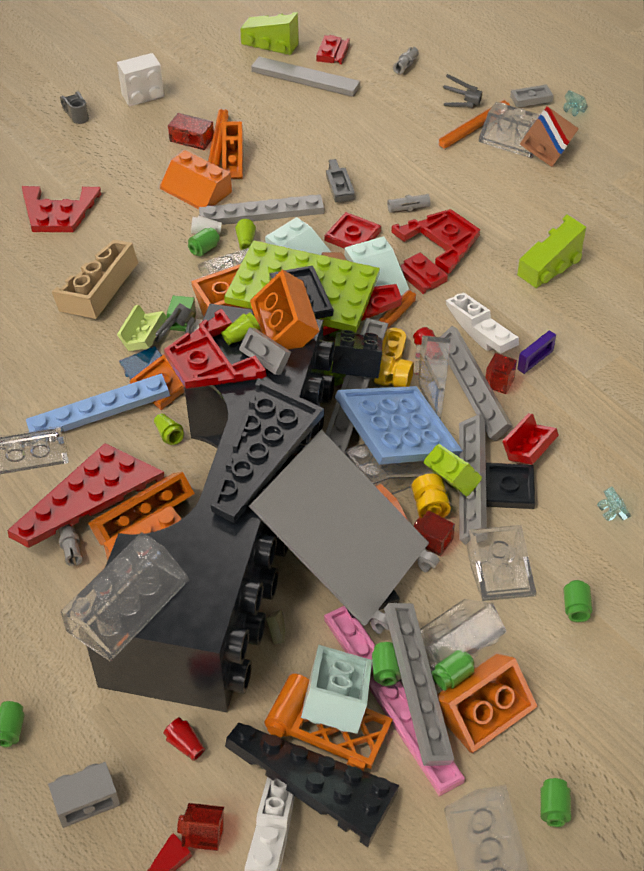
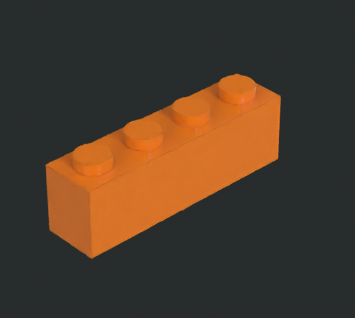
(145, 504)

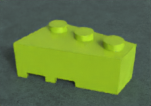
(271, 33)
(554, 253)

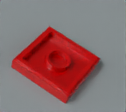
(351, 231)

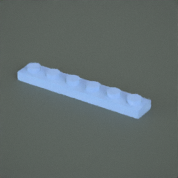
(102, 405)

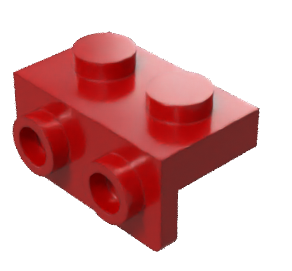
(528, 440)

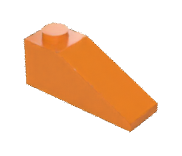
(232, 148)

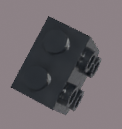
(357, 354)

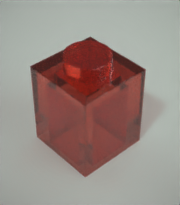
(501, 373)
(436, 531)
(201, 826)

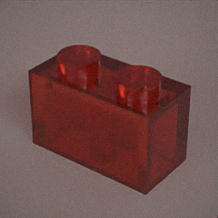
(191, 131)

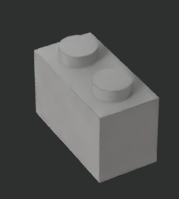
(83, 794)

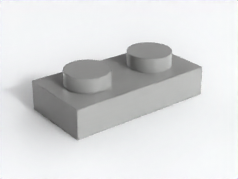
(531, 96)
(268, 352)

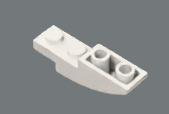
(478, 324)
(271, 828)

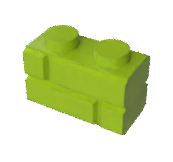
(453, 469)

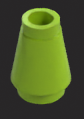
(245, 233)
(239, 328)
(169, 430)

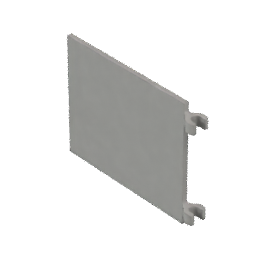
(342, 528)

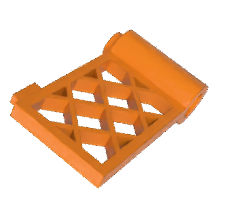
(286, 720)

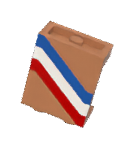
(549, 136)

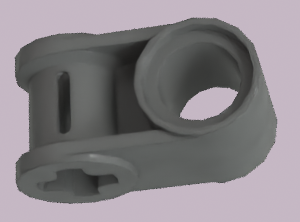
(75, 107)

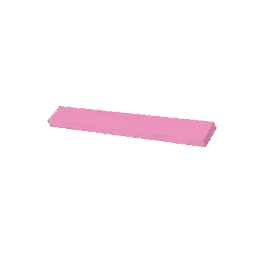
(390, 698)

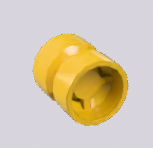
(395, 372)
(430, 495)

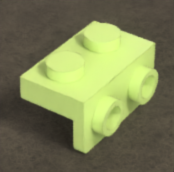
(140, 328)

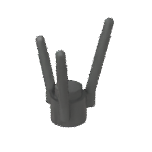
(472, 95)
(181, 316)

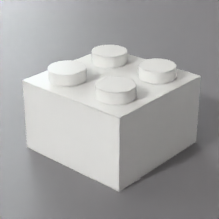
(140, 79)

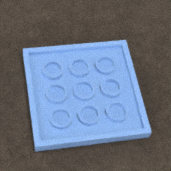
(396, 423)

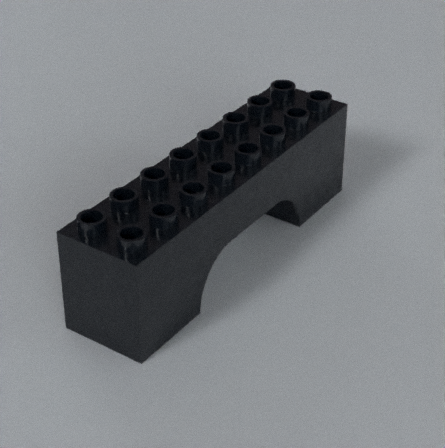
(201, 636)

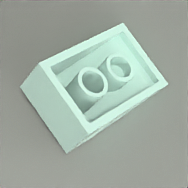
(297, 236)
(381, 255)
(337, 689)

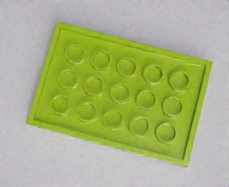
(344, 282)

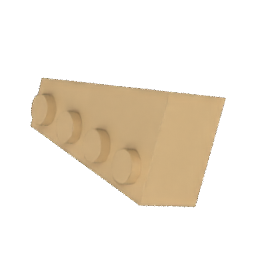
(98, 281)

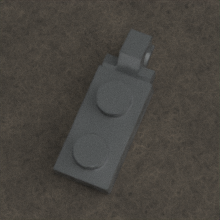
(339, 182)

